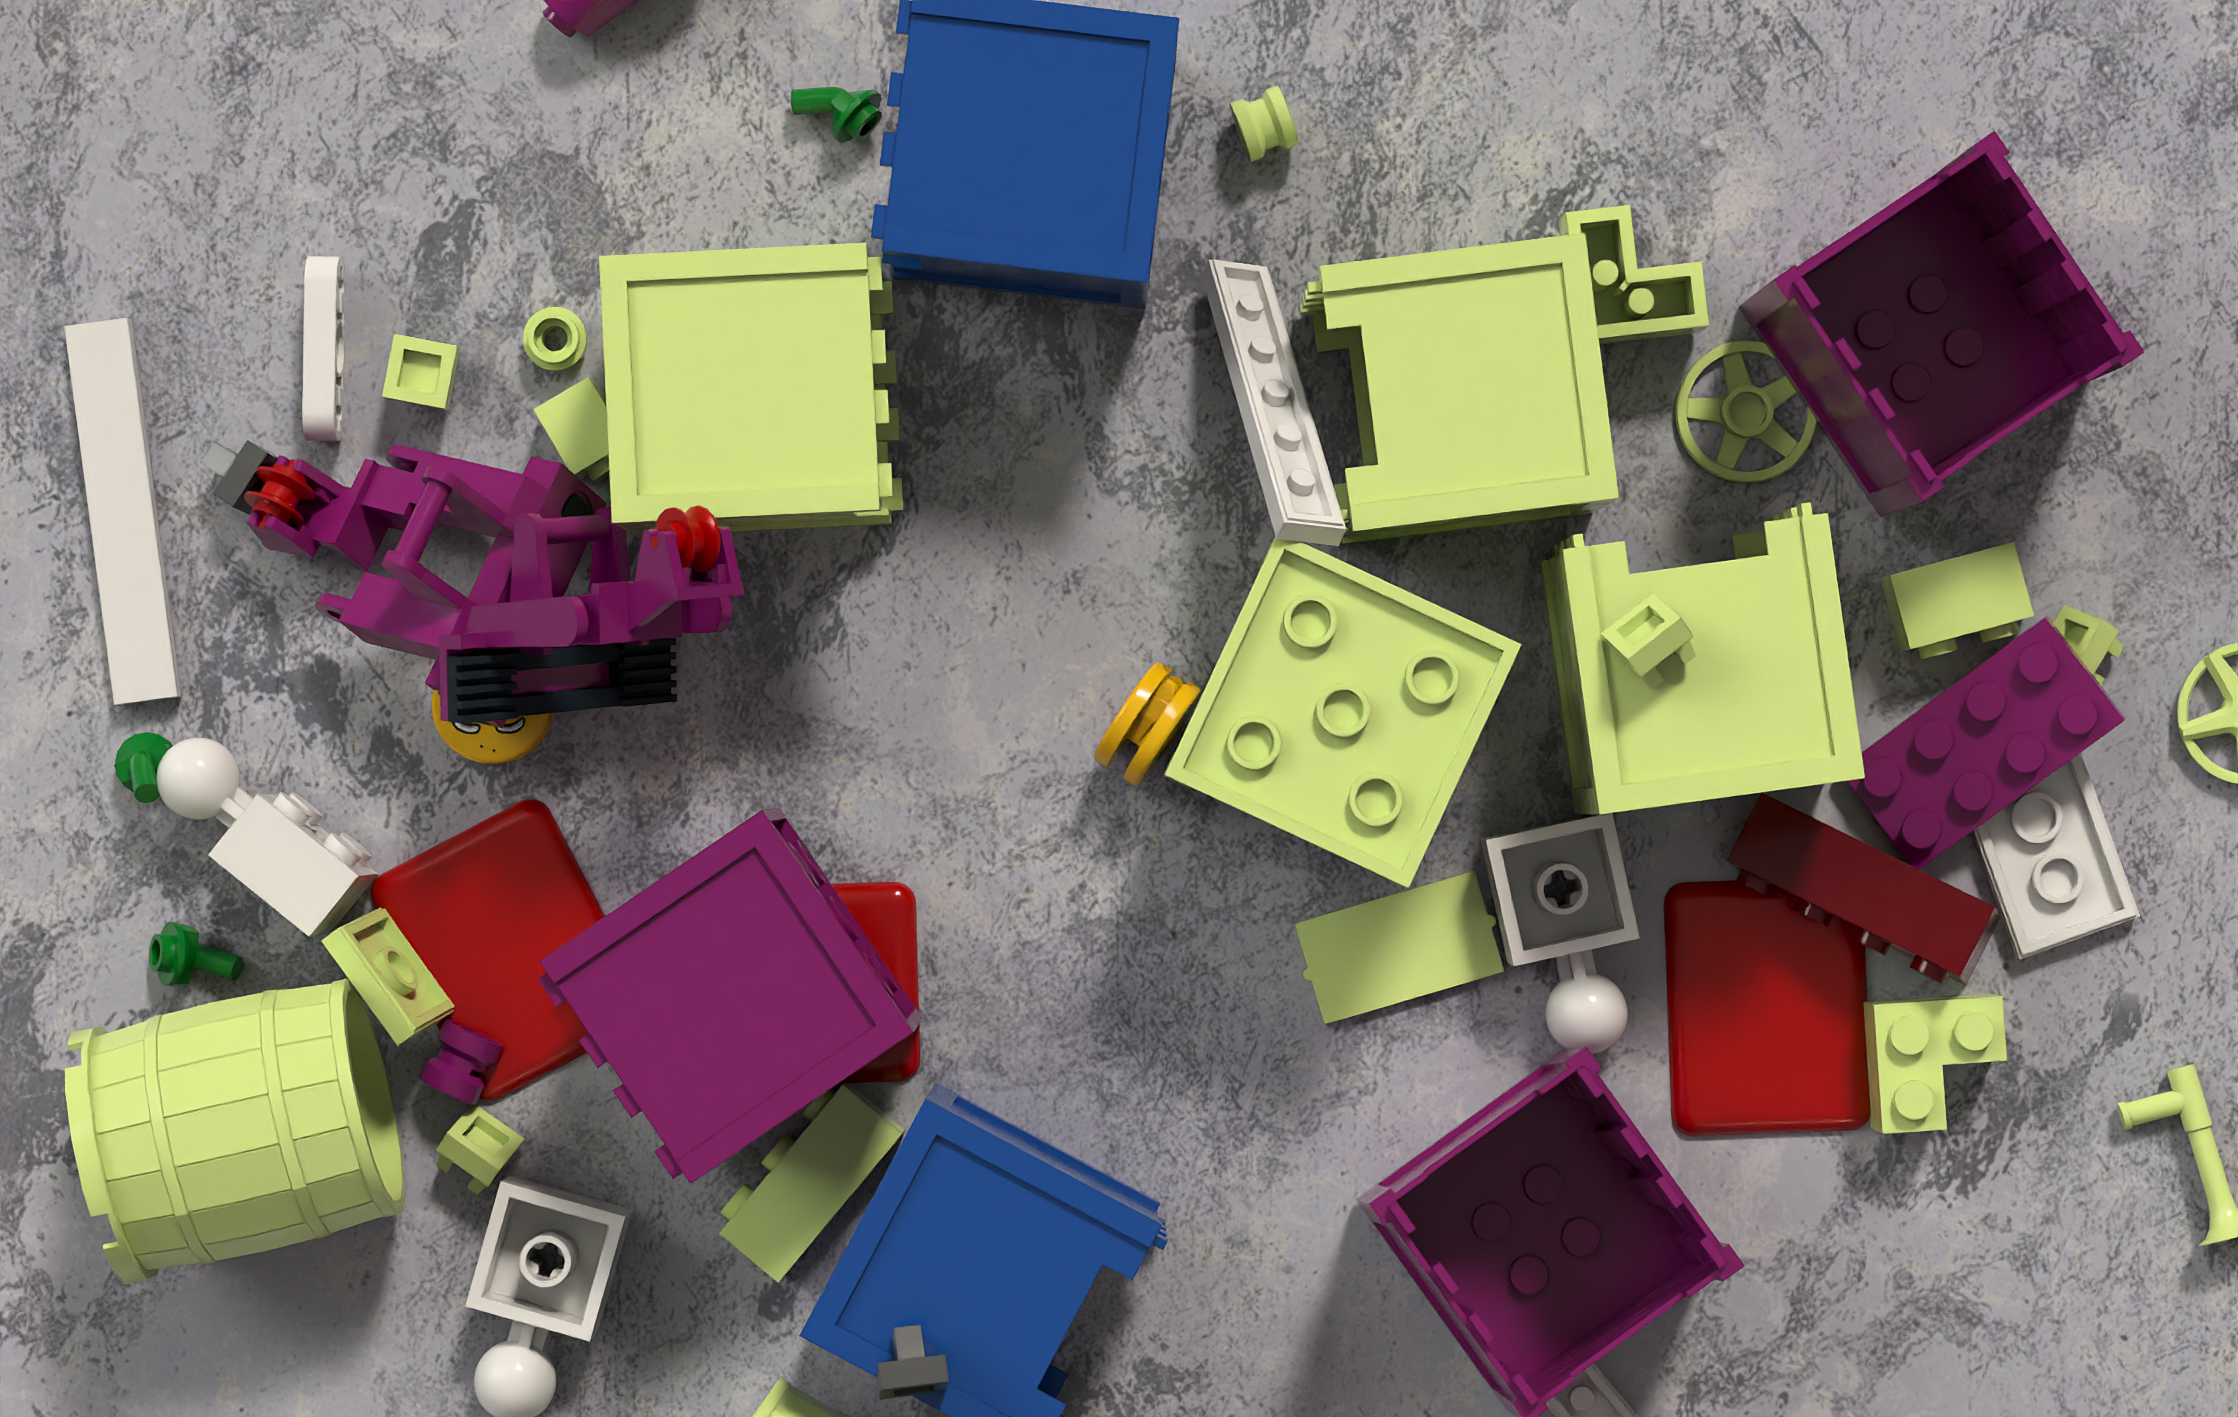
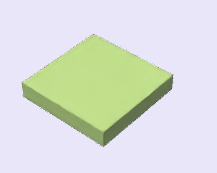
(389, 975)

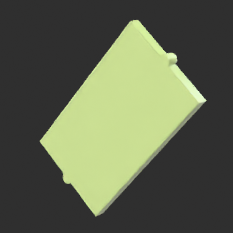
(1399, 947)

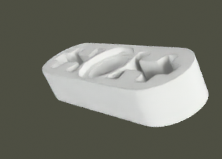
(323, 348)

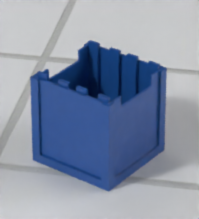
(1028, 148)
(987, 1250)

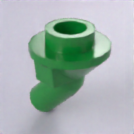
(853, 112)
(138, 764)
(178, 952)

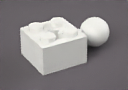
(269, 839)
(1599, 913)
(510, 1282)

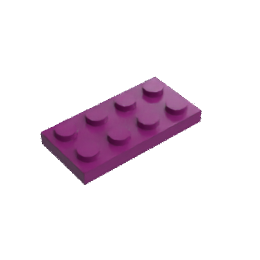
(1983, 743)

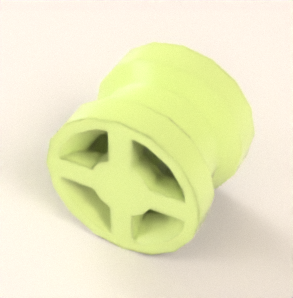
(1264, 123)

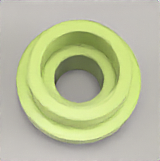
(535, 334)

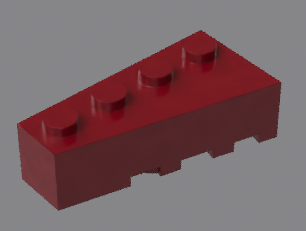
(1863, 888)

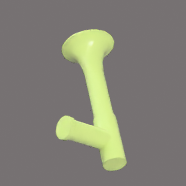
(2189, 1101)

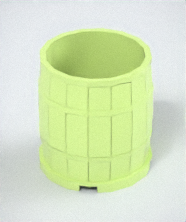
(234, 1127)

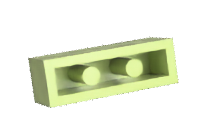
(809, 1179)

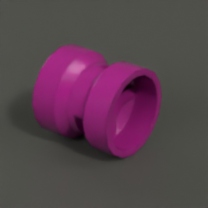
(460, 1062)

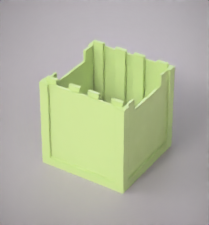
(1469, 386)
(750, 387)
(1343, 710)
(1748, 714)

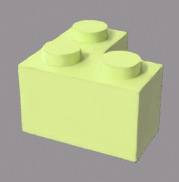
(1633, 300)
(1910, 1045)

